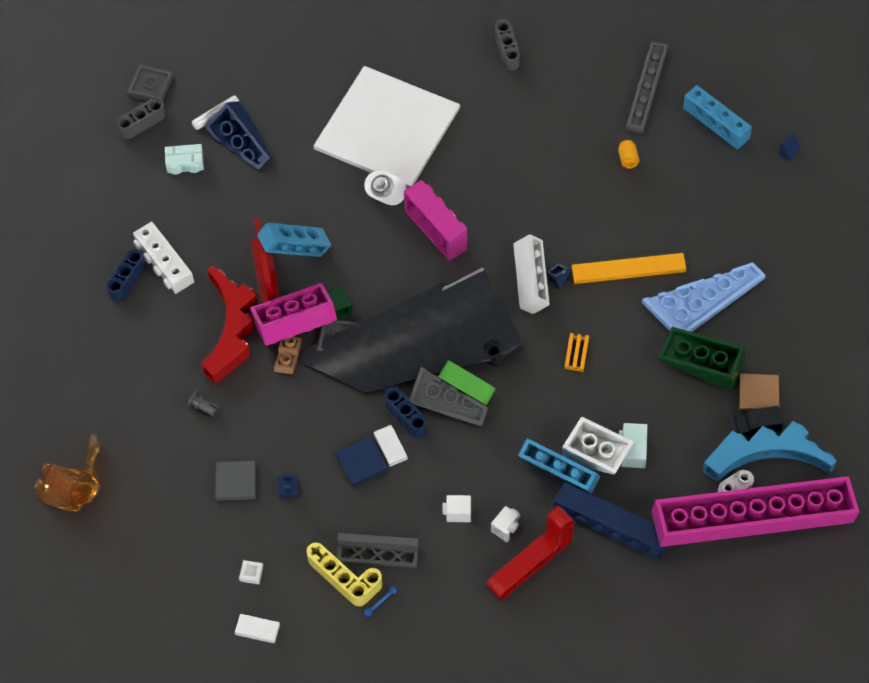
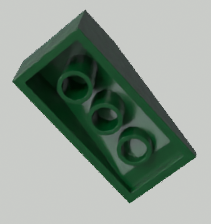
(704, 357)

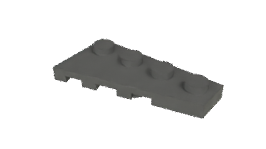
(440, 397)

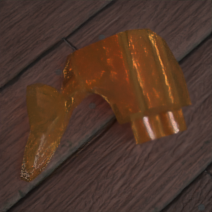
(70, 487)

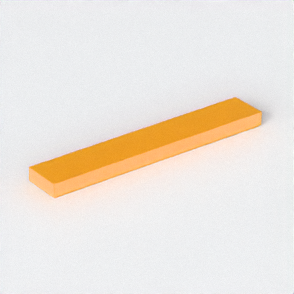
(628, 268)

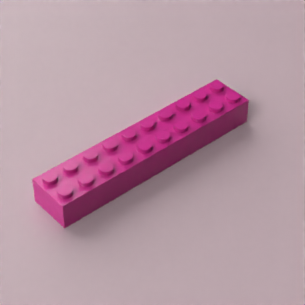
(754, 511)

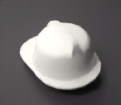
(385, 187)

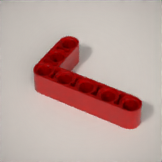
(557, 536)

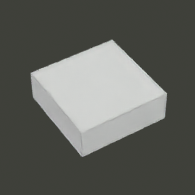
(251, 572)

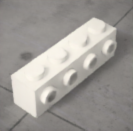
(163, 258)
(531, 274)

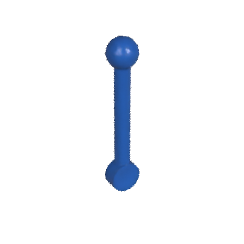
(368, 612)

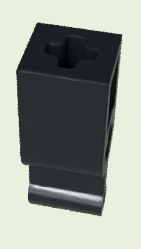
(754, 419)

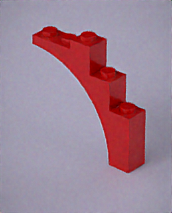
(231, 347)

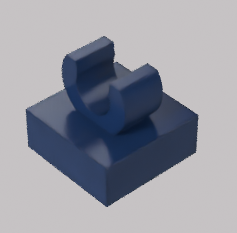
(288, 486)

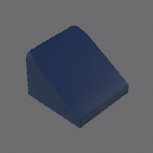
(789, 146)

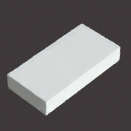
(390, 445)
(257, 628)

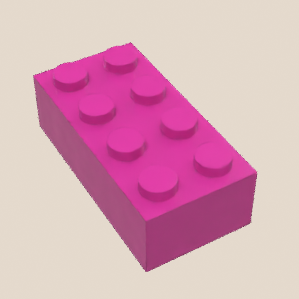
(436, 220)
(293, 314)

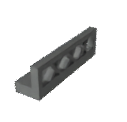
(378, 543)

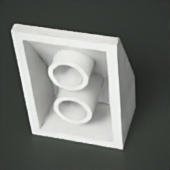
(596, 447)

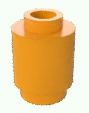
(628, 154)

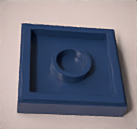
(362, 461)

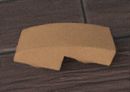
(288, 355)

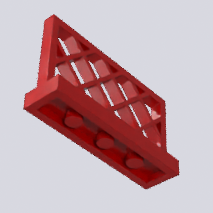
(264, 268)

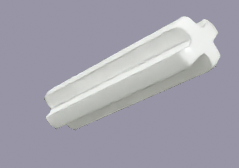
(207, 116)

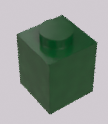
(341, 302)

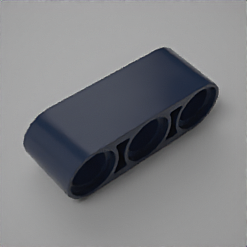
(122, 282)
(409, 420)

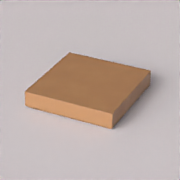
(758, 391)

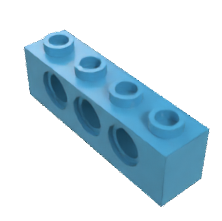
(717, 117)
(293, 240)
(559, 465)

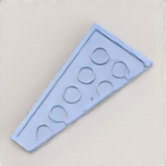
(701, 300)

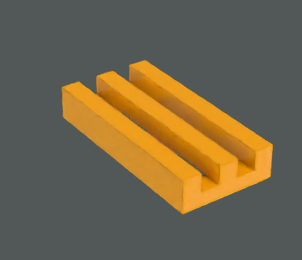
(579, 338)

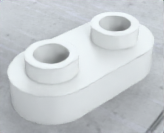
(735, 481)

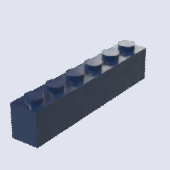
(610, 519)

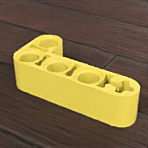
(340, 572)

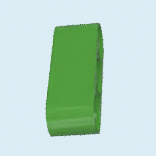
(467, 382)

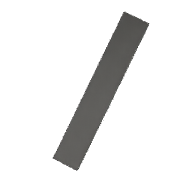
(646, 87)

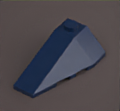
(237, 131)

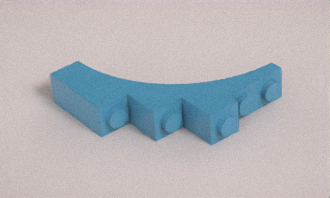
(766, 444)

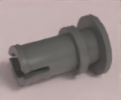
(201, 403)

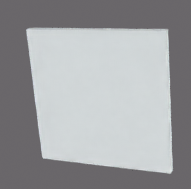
(387, 126)

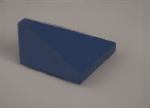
(558, 274)

